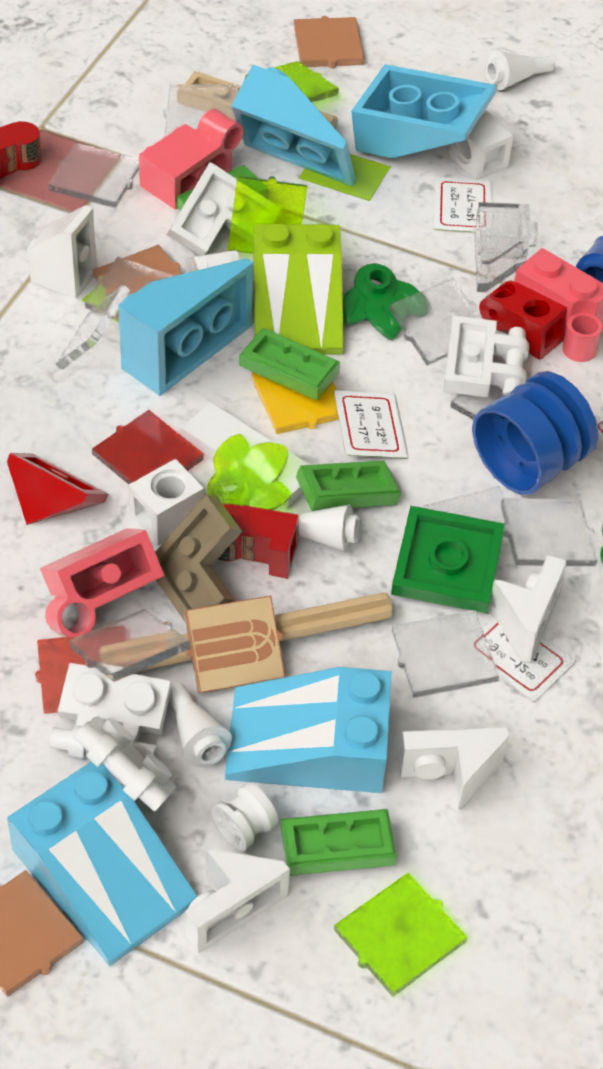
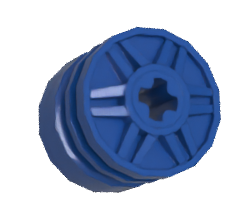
(535, 432)

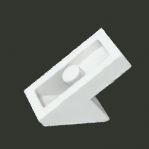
(526, 611)
(465, 753)
(244, 890)

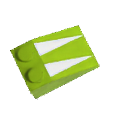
(299, 284)

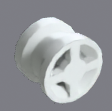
(245, 816)

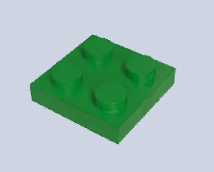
(448, 559)

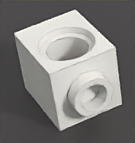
(485, 148)
(164, 499)

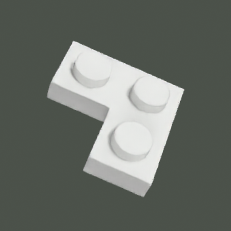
(205, 210)

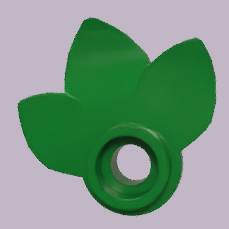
(373, 301)

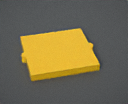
(293, 410)

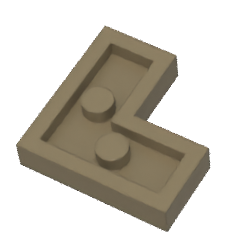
(192, 551)

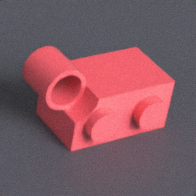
(183, 155)
(577, 292)
(98, 576)

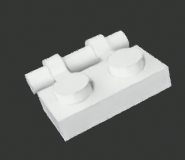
(471, 354)
(134, 702)
(109, 745)

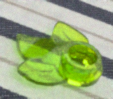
(252, 470)

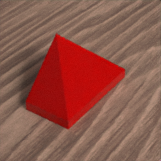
(49, 490)

